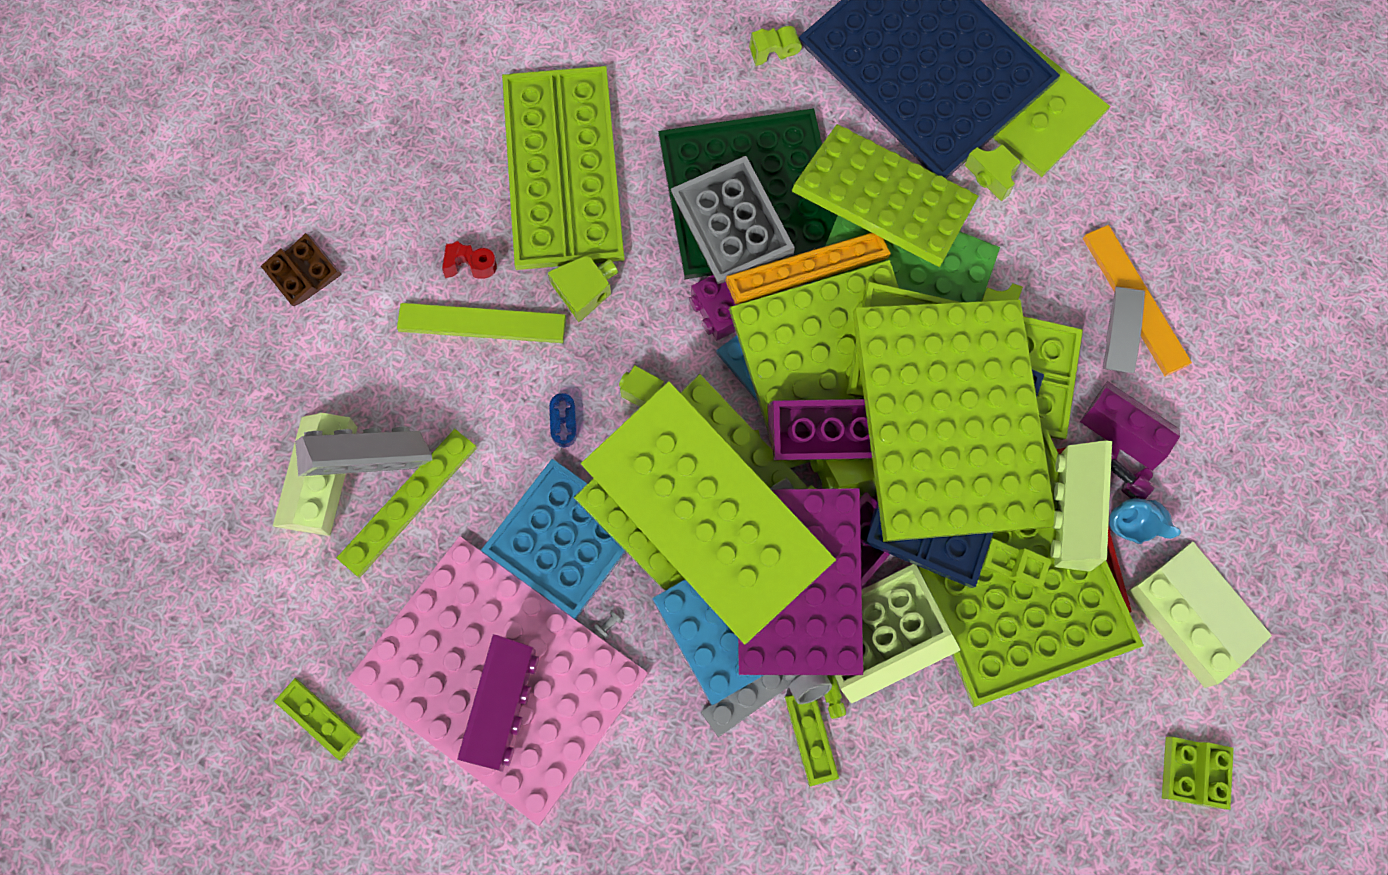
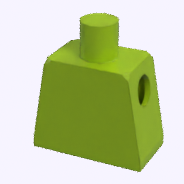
(582, 284)

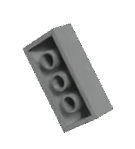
(360, 452)

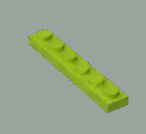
(406, 503)

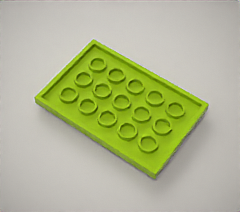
(886, 194)

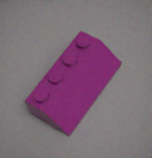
(818, 429)
(498, 704)

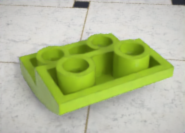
(1197, 773)

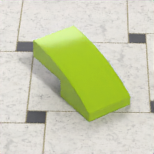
(1016, 564)

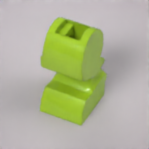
(781, 41)

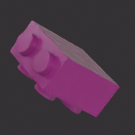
(714, 303)

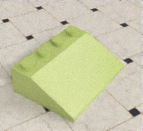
(1200, 615)
(899, 633)

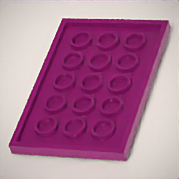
(824, 623)

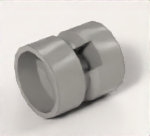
(808, 687)

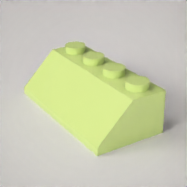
(312, 501)
(1082, 506)

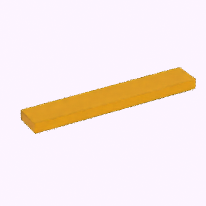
(806, 267)
(1121, 273)

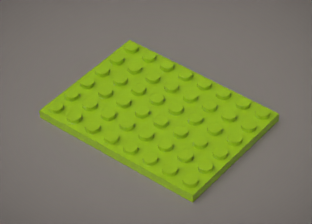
(953, 419)
(1031, 634)

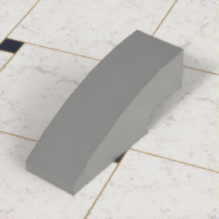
(1124, 330)

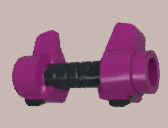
(1134, 485)

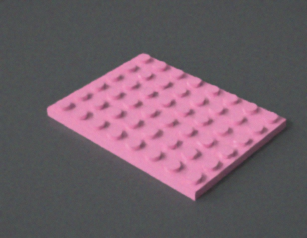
(434, 657)

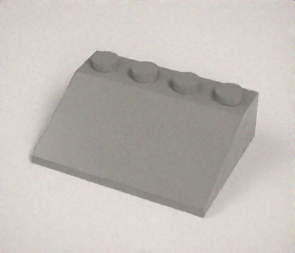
(733, 219)

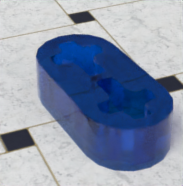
(556, 420)

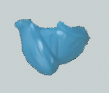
(1142, 521)

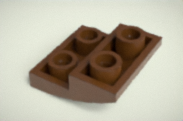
(300, 270)

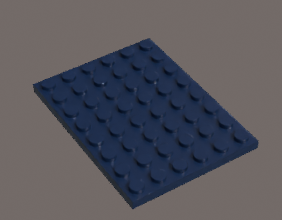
(931, 71)

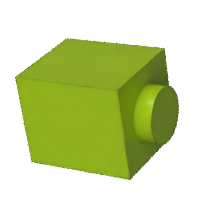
(639, 386)

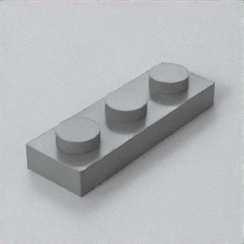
(743, 703)

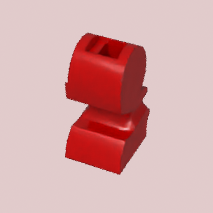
(481, 261)

